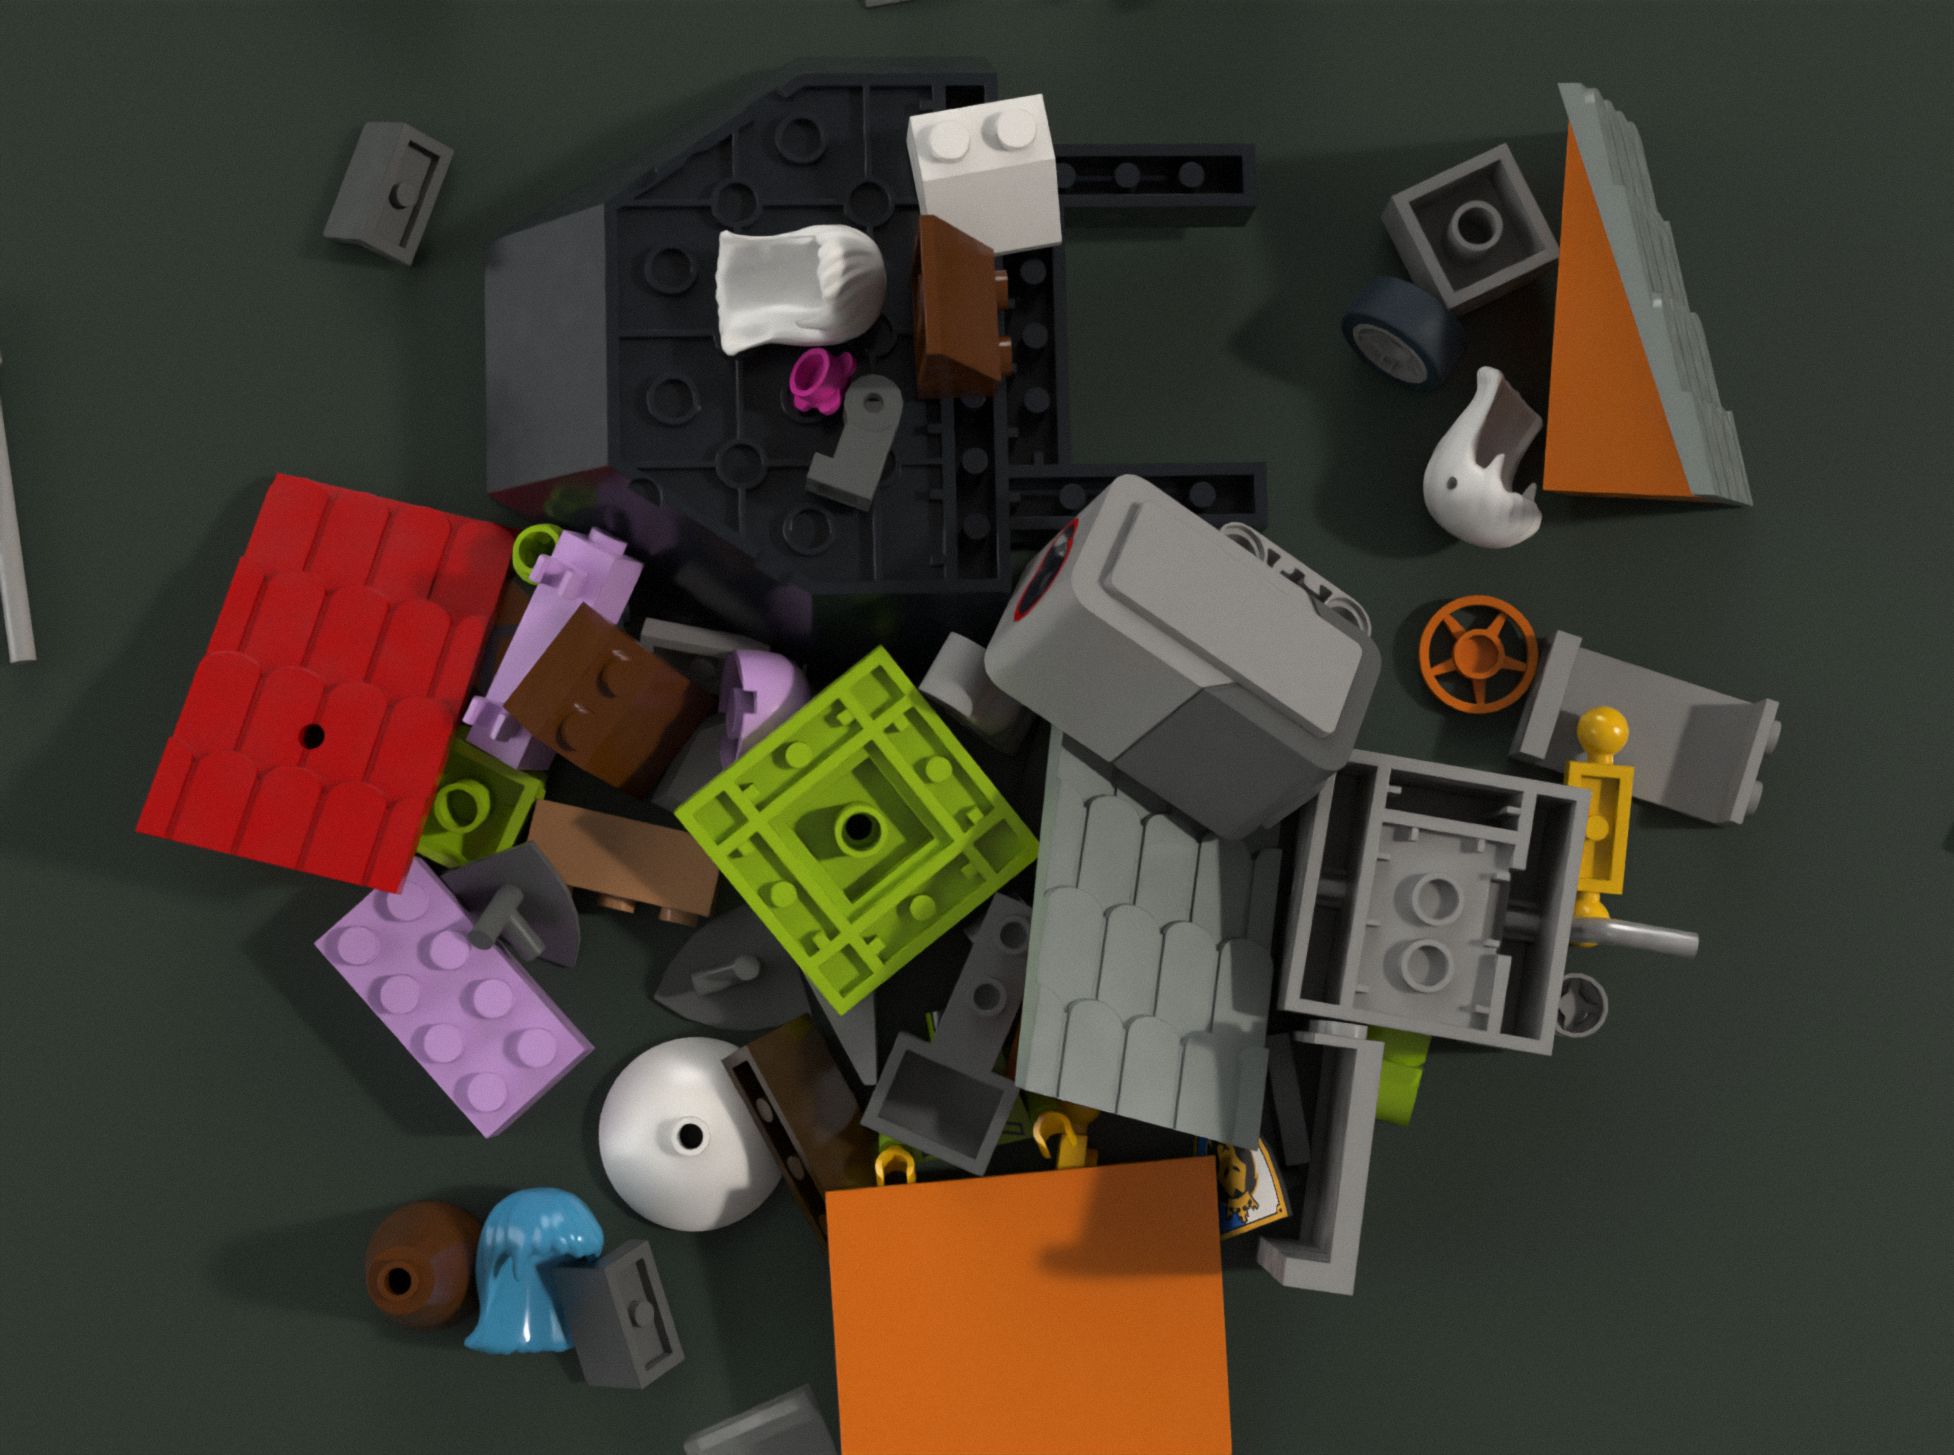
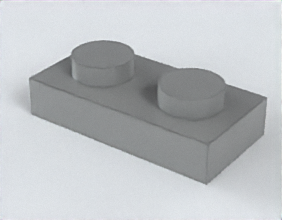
(695, 650)

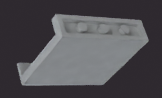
(1340, 1154)

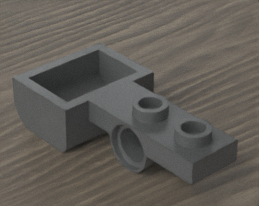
(946, 1091)

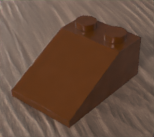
(956, 314)
(609, 703)

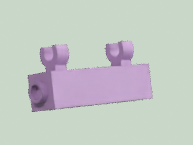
(579, 570)

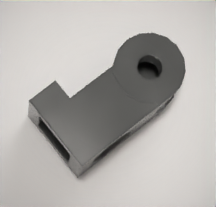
(870, 425)

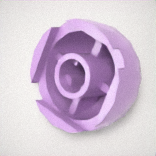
(756, 697)

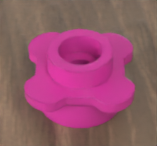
(821, 380)

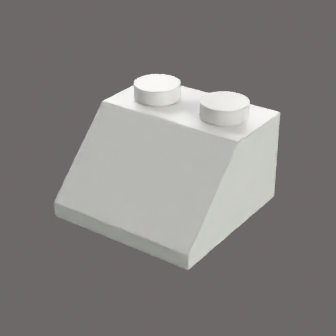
(989, 172)

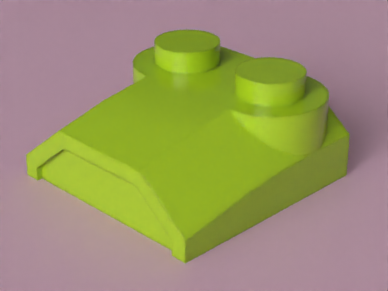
(478, 805)

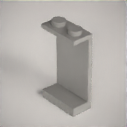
(1686, 742)

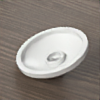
(643, 1147)

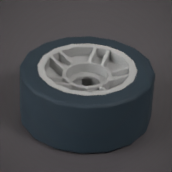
(1404, 333)

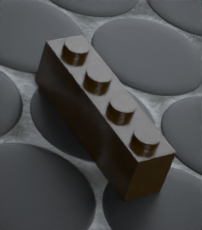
(806, 1116)

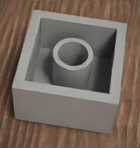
(1472, 232)

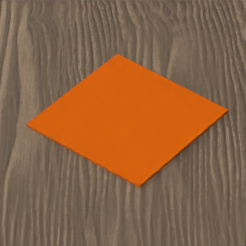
(1032, 1313)

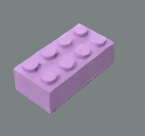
(456, 1008)

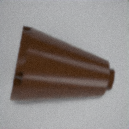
(424, 1265)

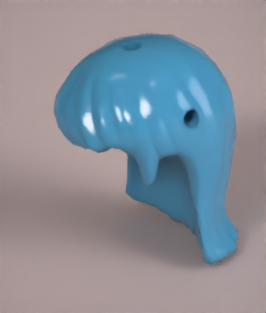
(514, 1264)

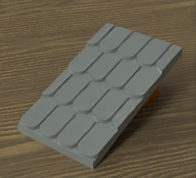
(1630, 362)
(1146, 956)

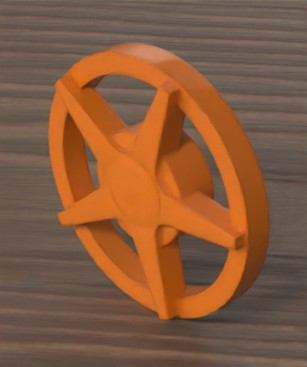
(1478, 654)

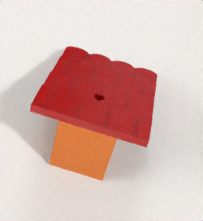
(339, 629)

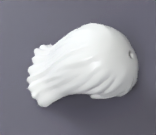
(798, 287)
(1475, 466)

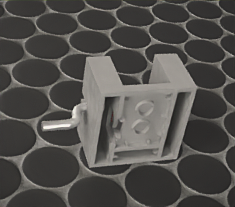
(1441, 903)

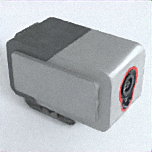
(1189, 657)

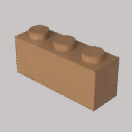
(628, 861)

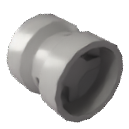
(1582, 1006)

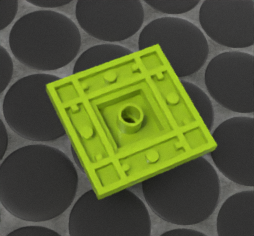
(874, 898)

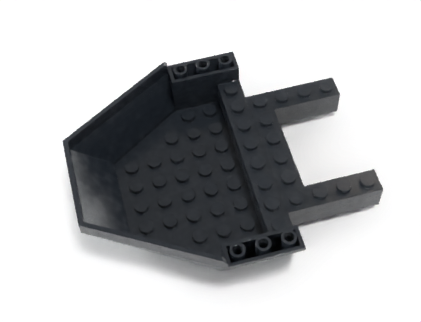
(638, 423)

